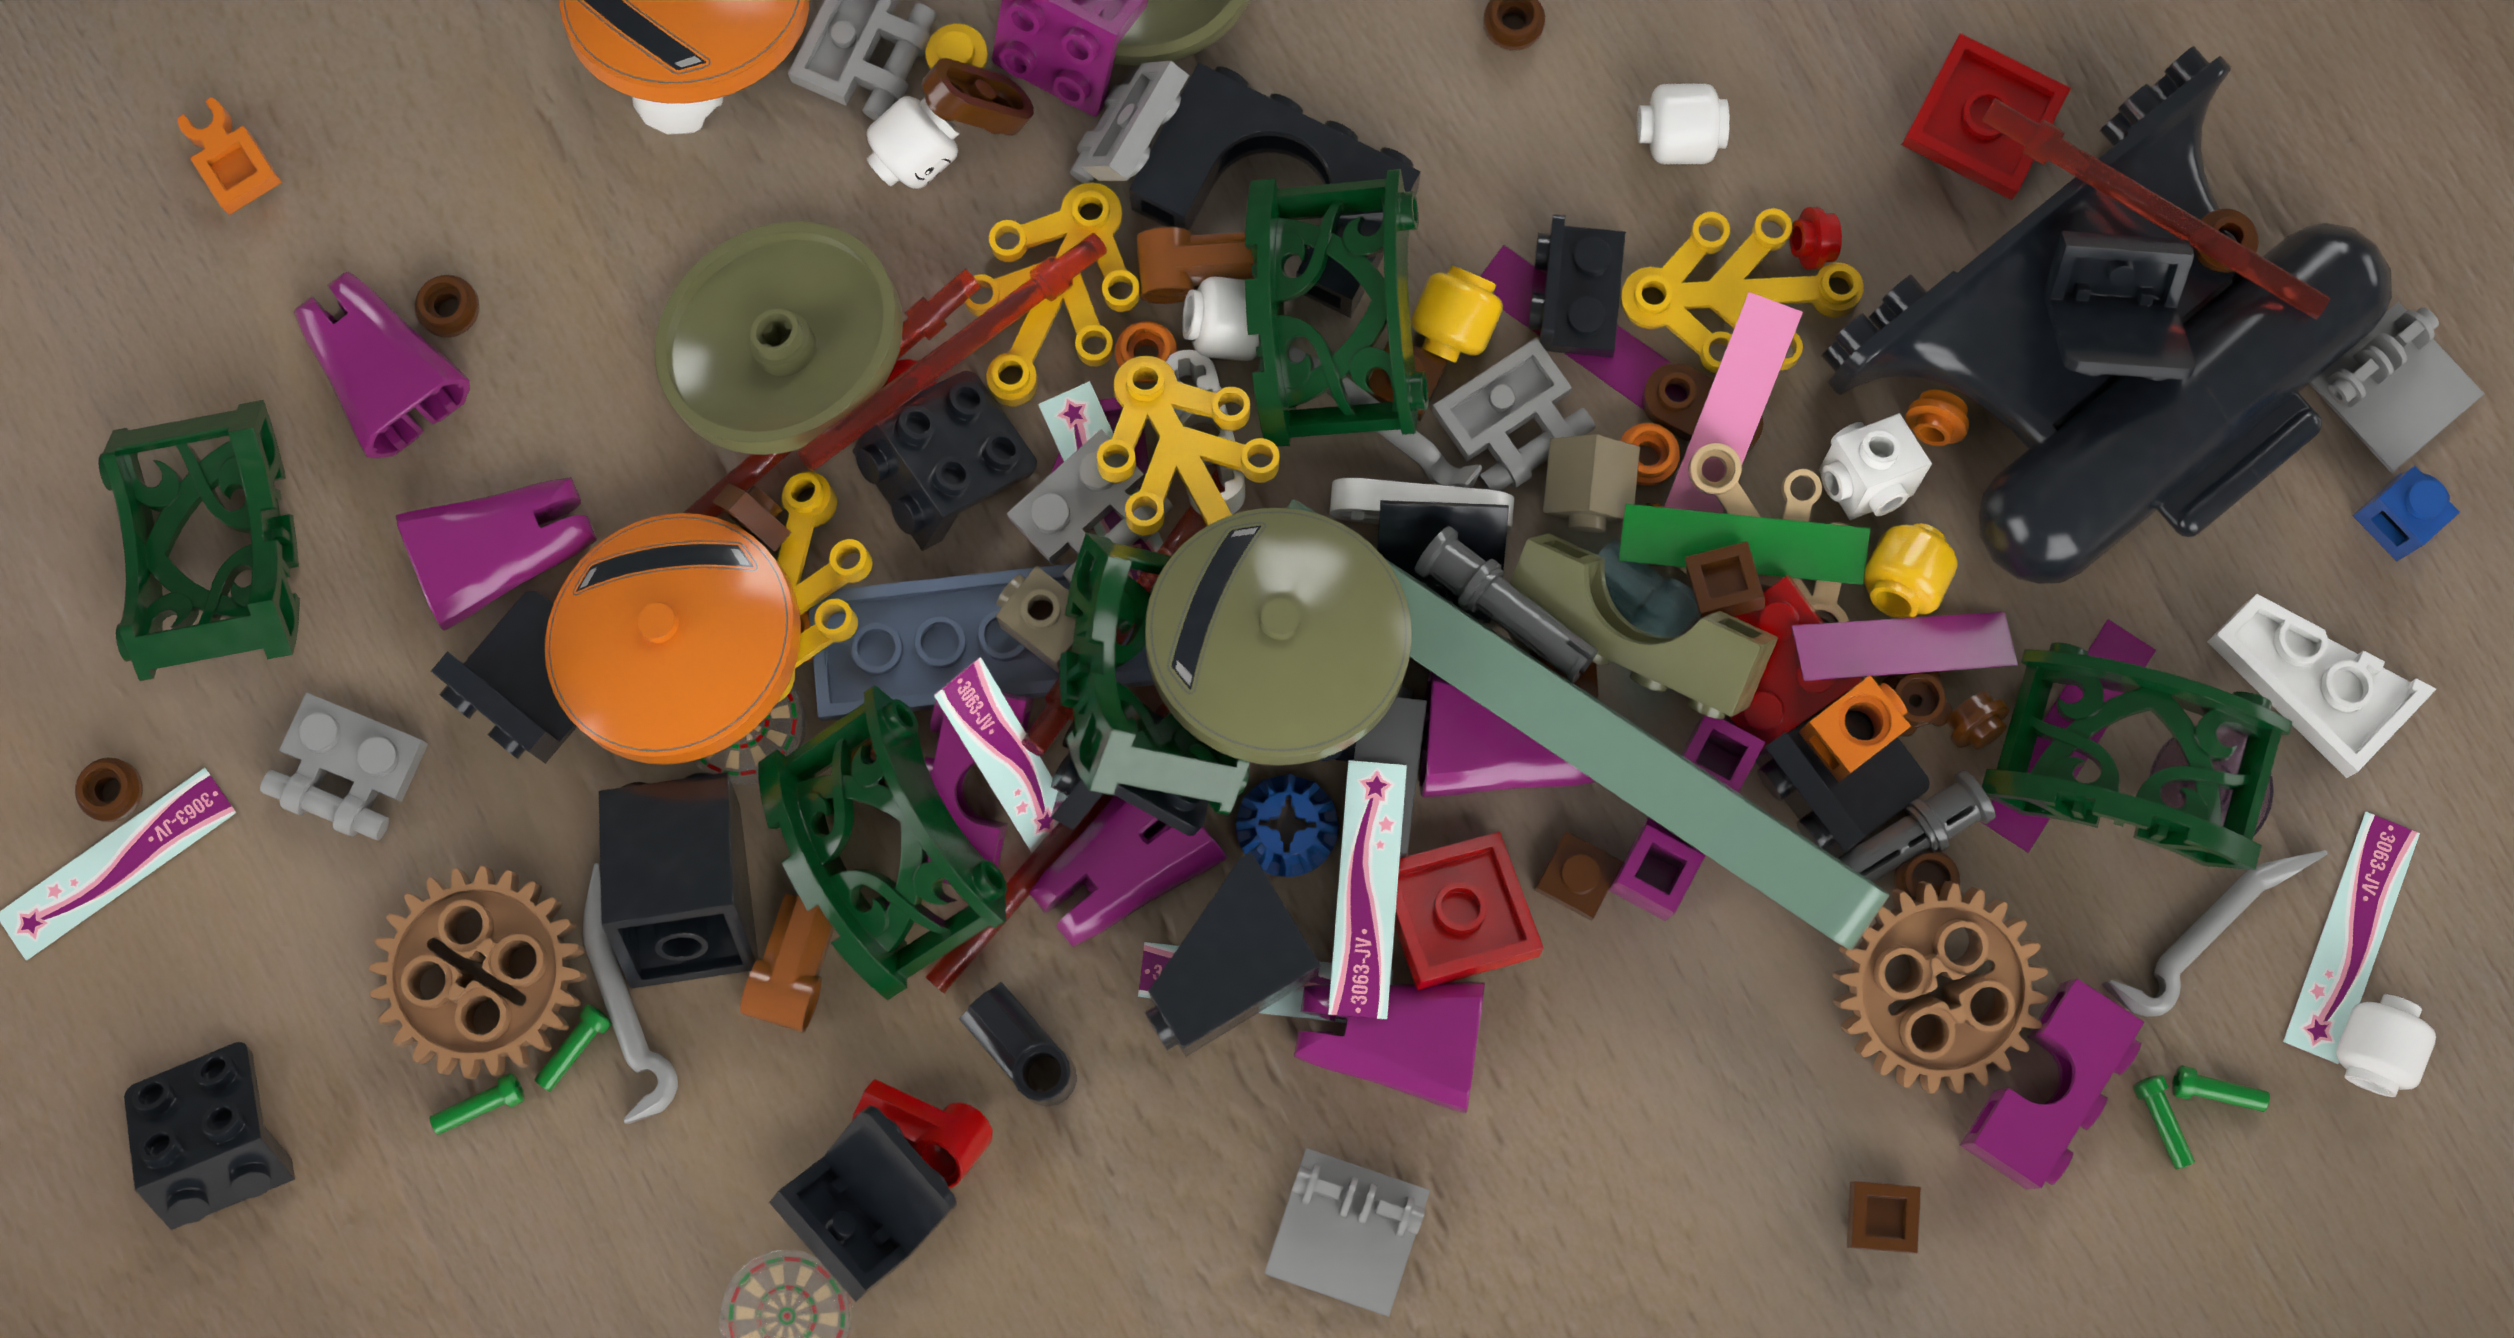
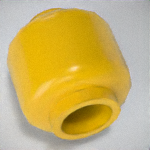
(1456, 313)
(1910, 571)

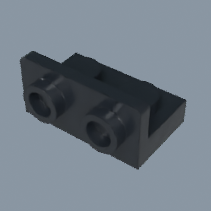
(1580, 289)

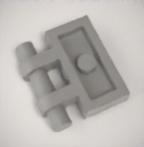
(843, 41)
(1132, 117)
(1503, 400)
(1075, 501)
(350, 747)

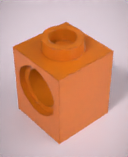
(1836, 746)

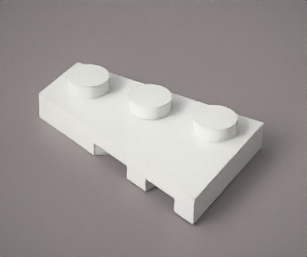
(2328, 692)

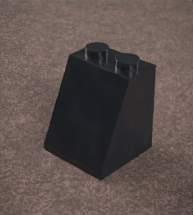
(676, 880)
(1231, 963)

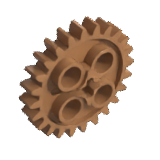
(446, 1021)
(1960, 1041)

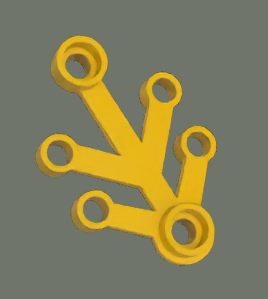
(1728, 287)
(1039, 320)
(1178, 446)
(827, 580)

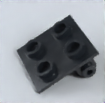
(1410, 527)

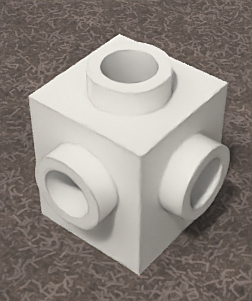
(1873, 467)

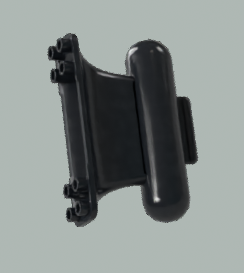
(2121, 444)

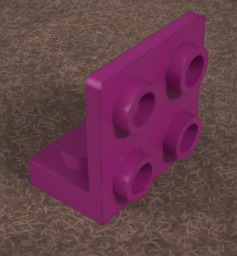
(1064, 45)

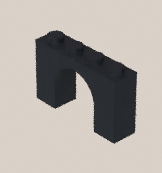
(1228, 121)

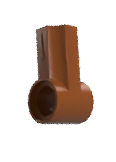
(1176, 261)
(787, 981)

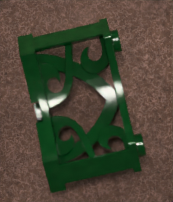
(1275, 237)
(255, 615)
(1105, 743)
(797, 803)
(2187, 831)

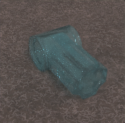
(1646, 597)

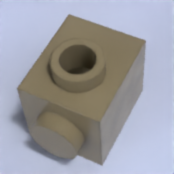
(1590, 481)
(1036, 617)

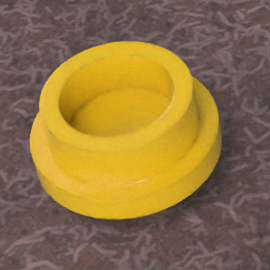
(957, 43)

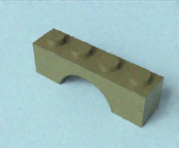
(1711, 663)

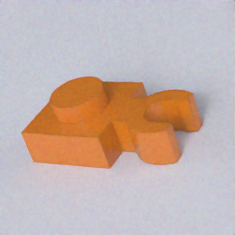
(231, 160)

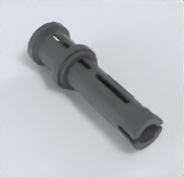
(1483, 588)
(1924, 827)

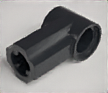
(1017, 1043)

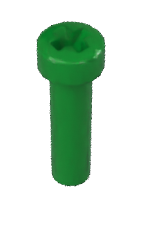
(592, 1022)
(2188, 1083)
(2152, 1091)
(506, 1092)

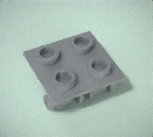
(2397, 386)
(1347, 1232)

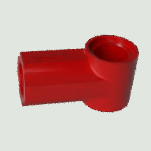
(945, 1138)

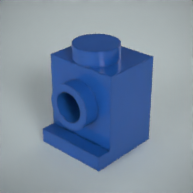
(2415, 504)

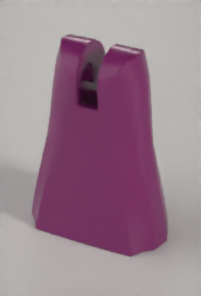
(379, 368)
(491, 544)
(1479, 751)
(1125, 864)
(1418, 1050)

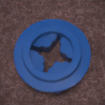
(1308, 847)

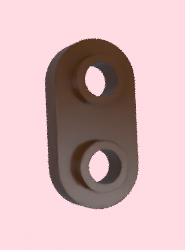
(976, 97)
(1682, 416)

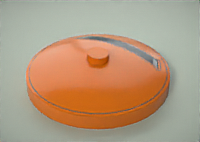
(682, 46)
(672, 638)

